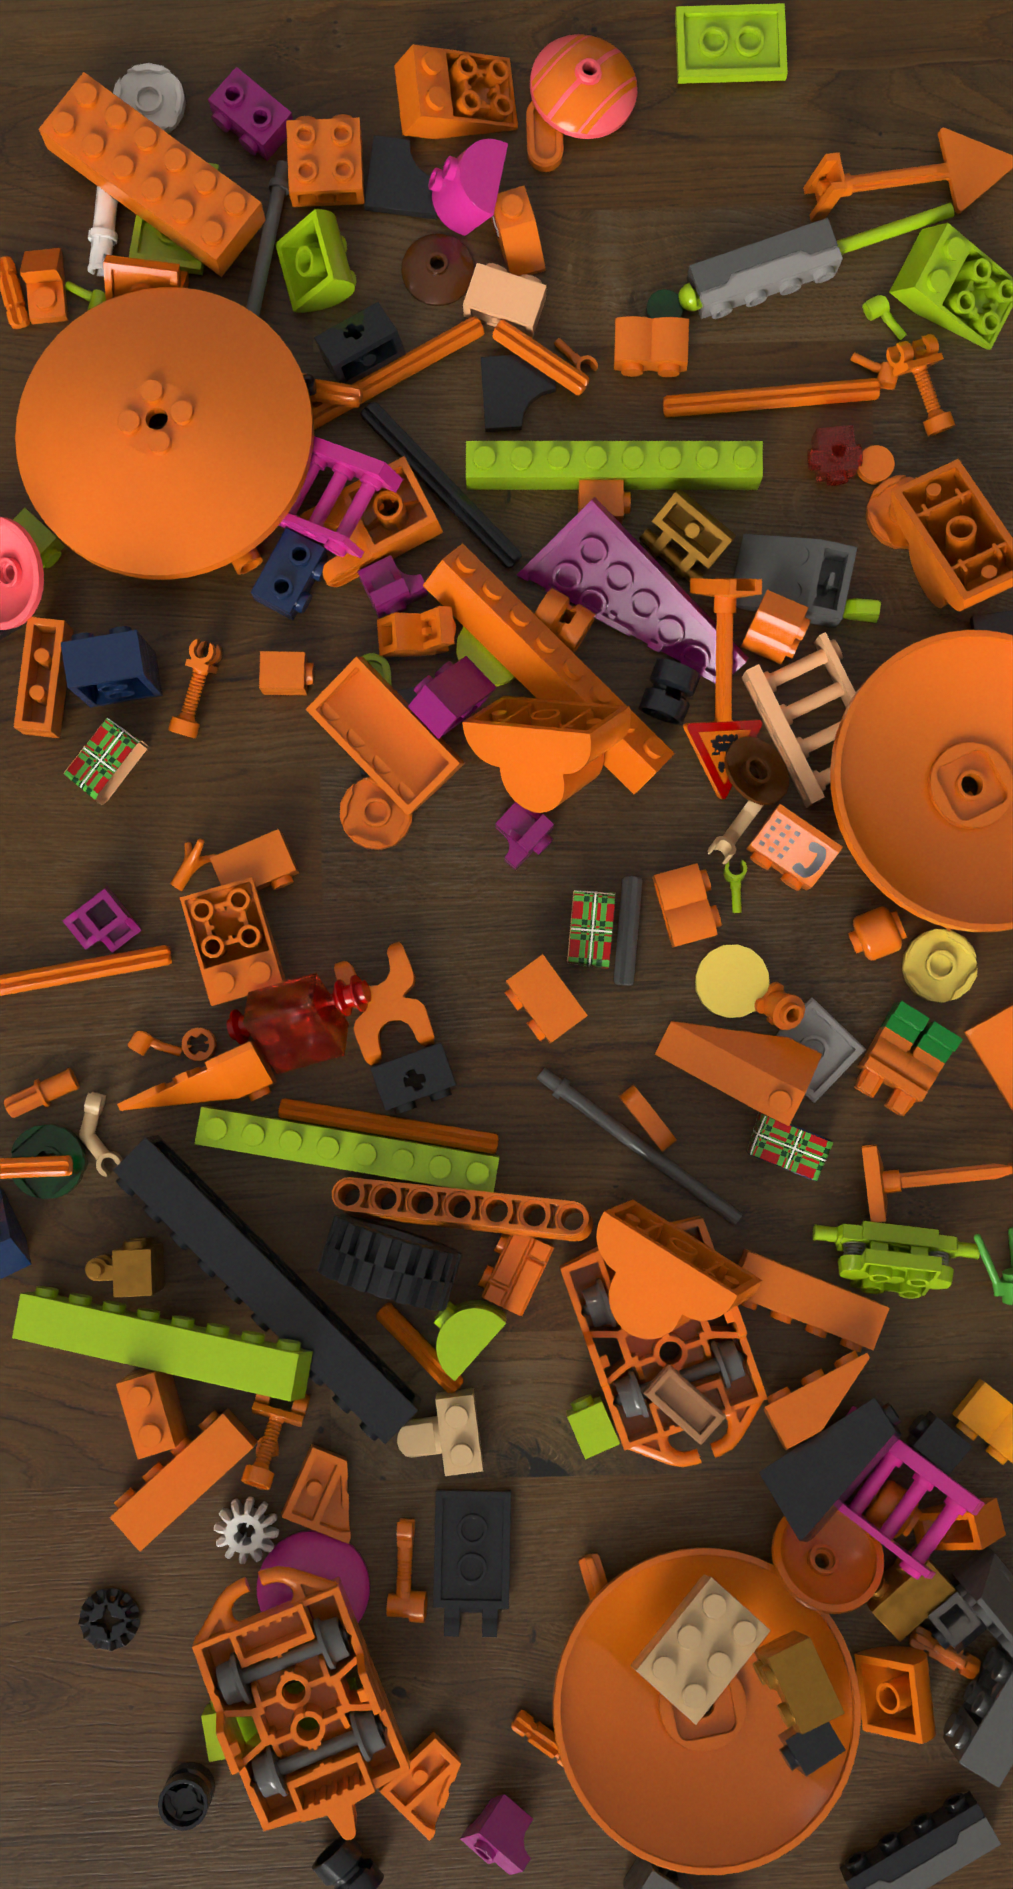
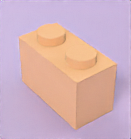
(505, 296)

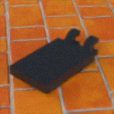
(472, 1556)

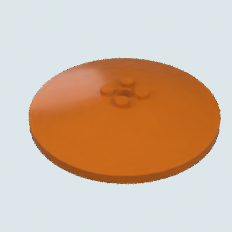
(176, 494)
(899, 771)
(679, 1790)

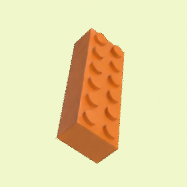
(152, 174)

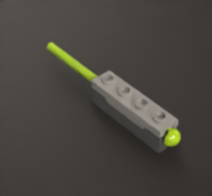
(783, 263)

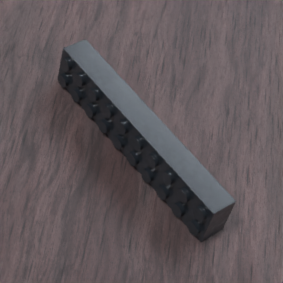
(267, 1287)

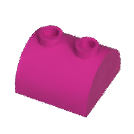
(468, 185)

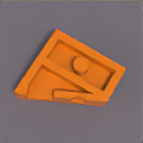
(321, 1495)
(426, 1786)

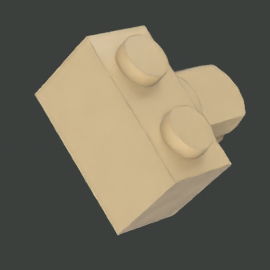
(449, 1433)

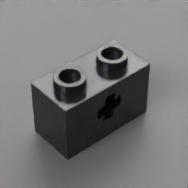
(360, 345)
(428, 1061)

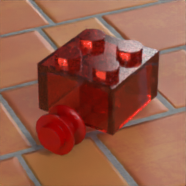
(299, 1020)

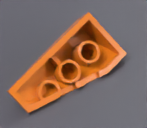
(749, 1066)
(225, 1077)

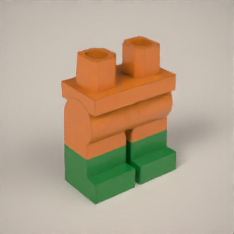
(899, 1067)

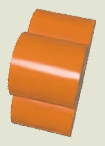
(954, 537)
(545, 745)
(665, 1273)

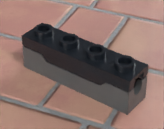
(926, 1850)

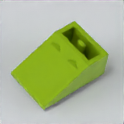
(955, 285)

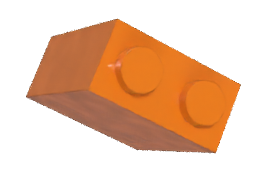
(152, 1411)

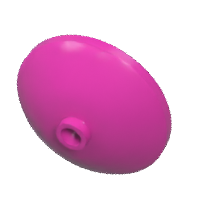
(322, 1557)

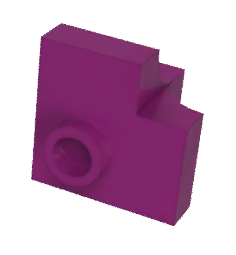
(390, 588)
(525, 833)
(103, 920)
(500, 1835)

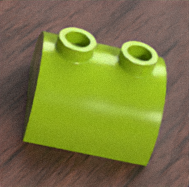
(316, 263)
(465, 1333)

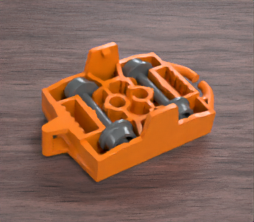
(709, 1357)
(246, 1664)

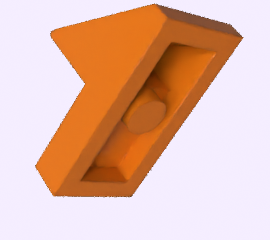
(45, 285)

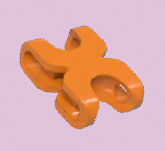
(389, 1005)

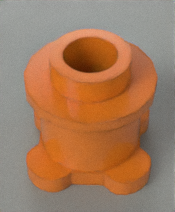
(781, 1008)

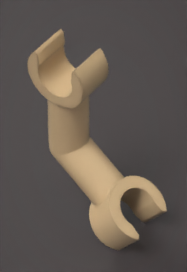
(727, 842)
(93, 1108)

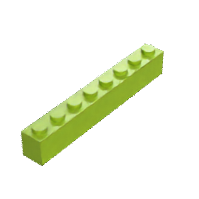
(638, 463)
(346, 1149)
(163, 1344)

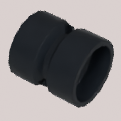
(674, 679)
(186, 1796)
(345, 1868)

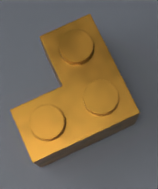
(798, 1676)

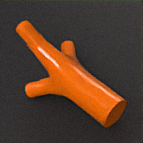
(190, 864)

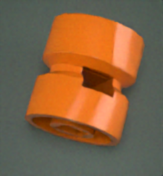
(577, 618)

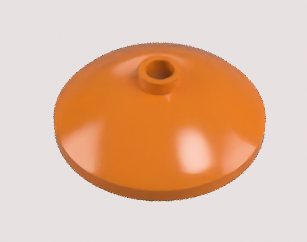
(851, 1565)

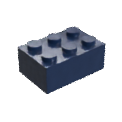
(111, 667)

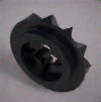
(121, 1606)

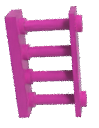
(345, 465)
(925, 1478)

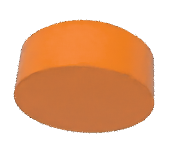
(876, 465)

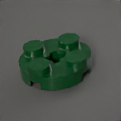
(50, 1140)

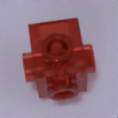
(834, 455)

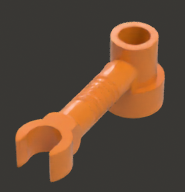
(406, 1602)

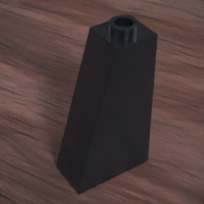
(830, 1466)

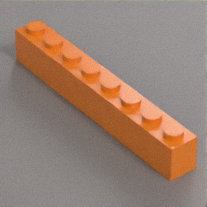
(538, 657)

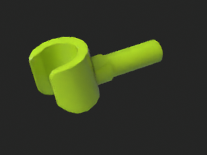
(95, 297)
(878, 307)
(735, 885)

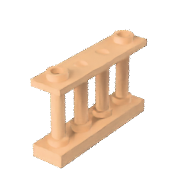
(780, 717)

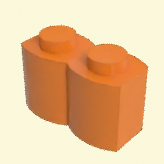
(651, 345)
(776, 628)
(686, 904)

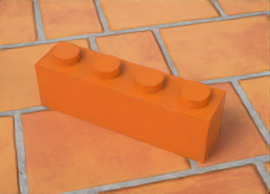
(814, 1302)
(183, 1479)

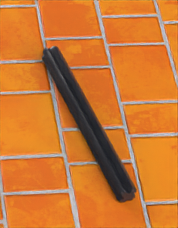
(441, 485)

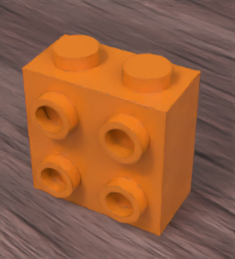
(325, 161)

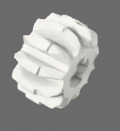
(237, 1542)

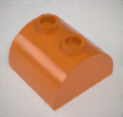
(896, 1693)

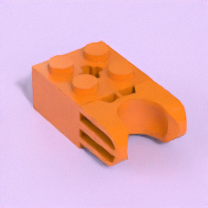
(376, 530)

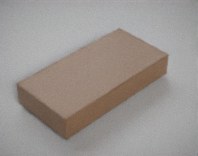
(684, 1404)

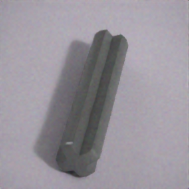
(628, 930)

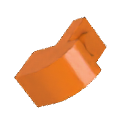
(416, 633)

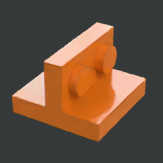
(133, 274)

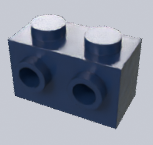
(290, 575)

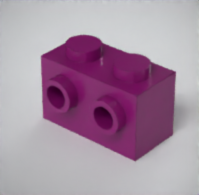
(250, 114)
(450, 696)

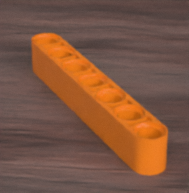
(446, 1199)

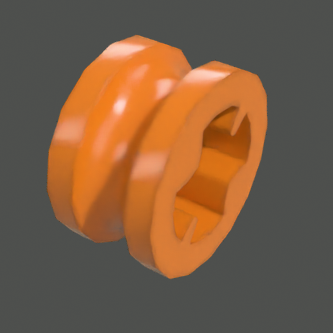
(197, 1033)

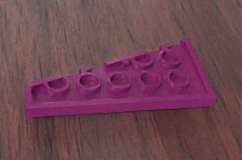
(627, 589)

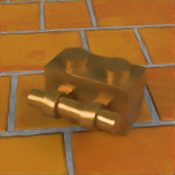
(693, 530)
(134, 1268)

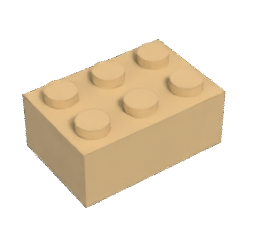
(700, 1648)

